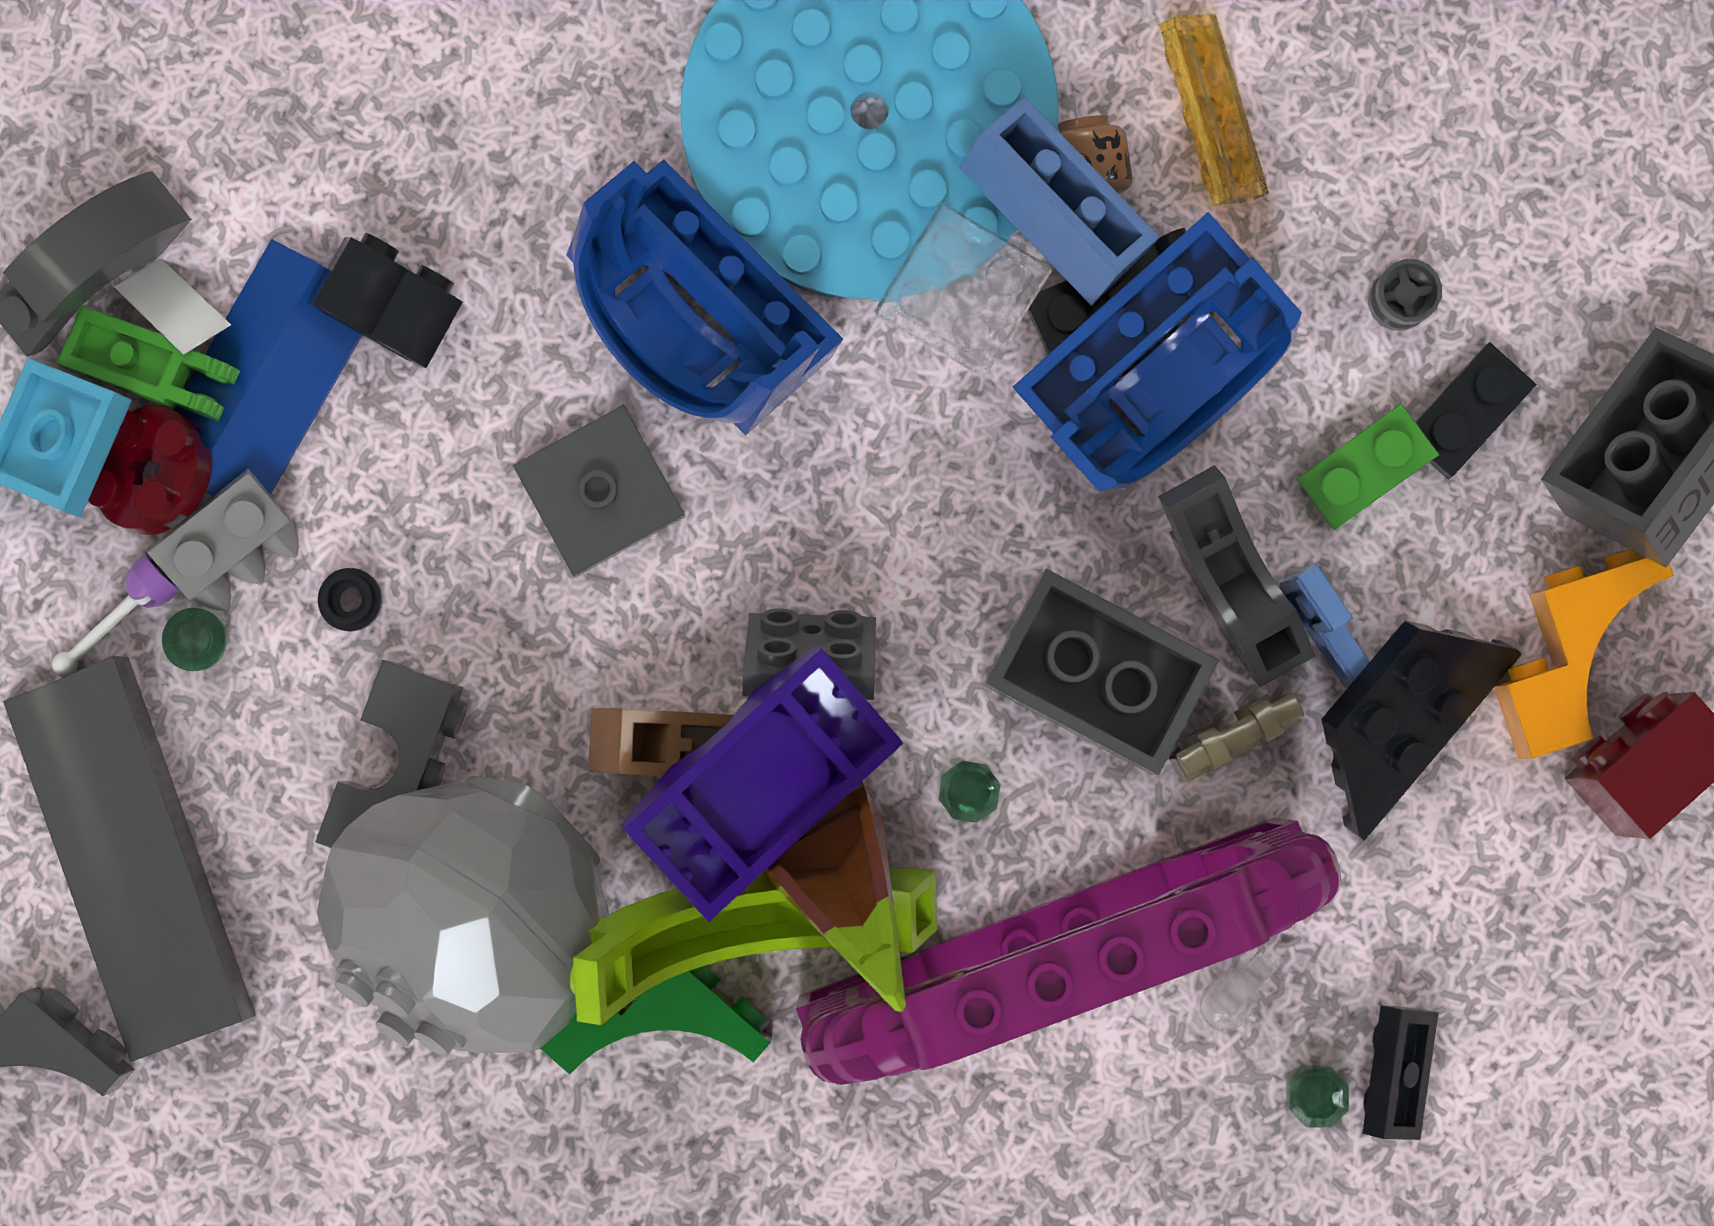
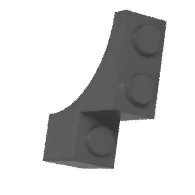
(44, 1034)

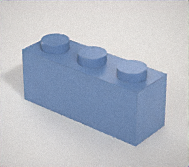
(1058, 201)

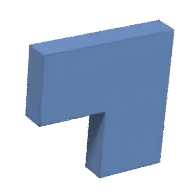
(1324, 620)

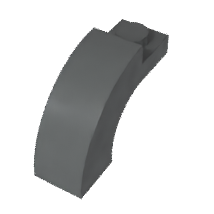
(85, 253)
(1233, 578)

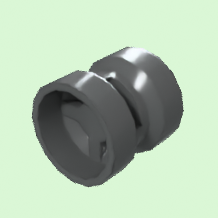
(1416, 290)

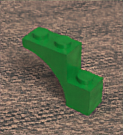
(677, 1004)

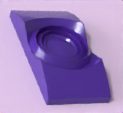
(760, 781)

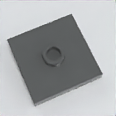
(599, 491)

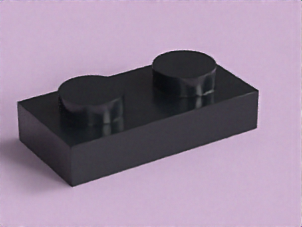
(1473, 408)
(1399, 1073)

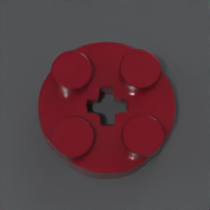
(175, 489)

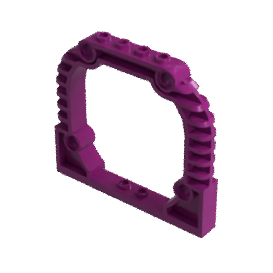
(1072, 954)

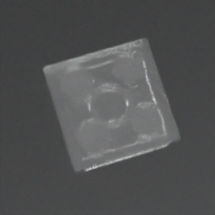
(962, 290)

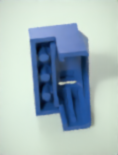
(656, 334)
(1179, 384)

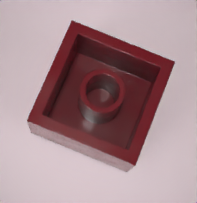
(1649, 765)

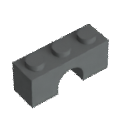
(418, 715)

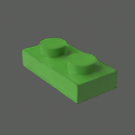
(1367, 466)

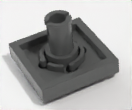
(784, 636)

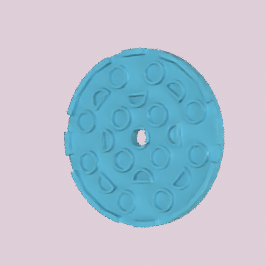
(792, 168)

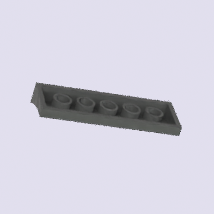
(129, 858)

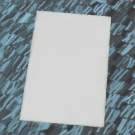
(172, 306)

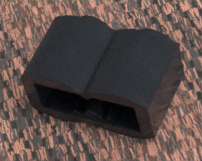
(385, 300)

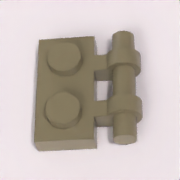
(1256, 724)

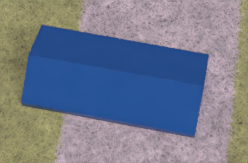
(286, 368)

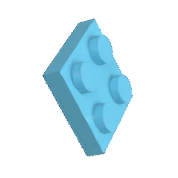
(57, 436)

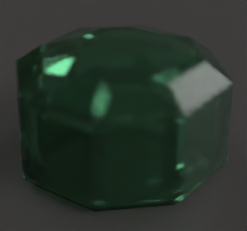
(969, 791)
(1317, 1096)

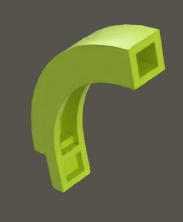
(670, 936)

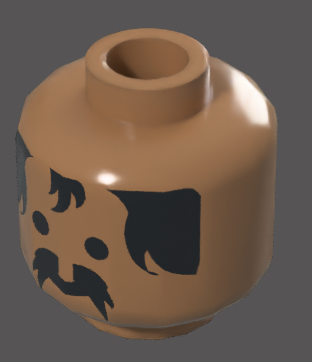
(1102, 147)

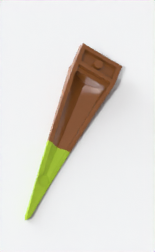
(844, 889)

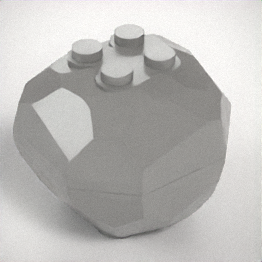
(462, 915)

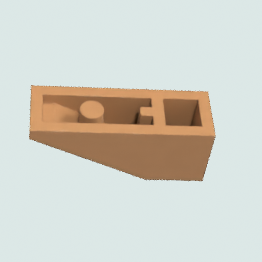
(647, 739)

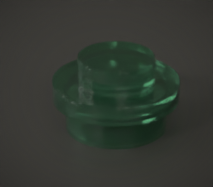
(194, 639)

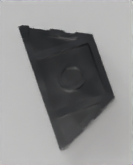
(1405, 713)

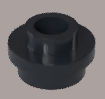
(330, 594)

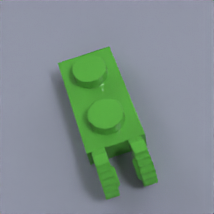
(140, 362)

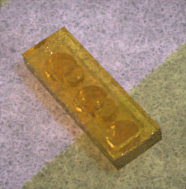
(1213, 109)

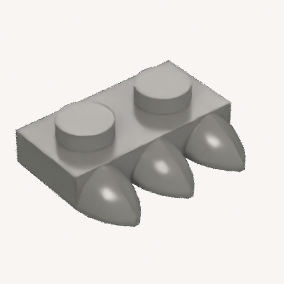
(225, 538)

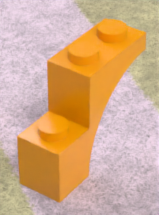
(1549, 705)

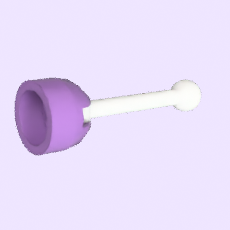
(145, 586)

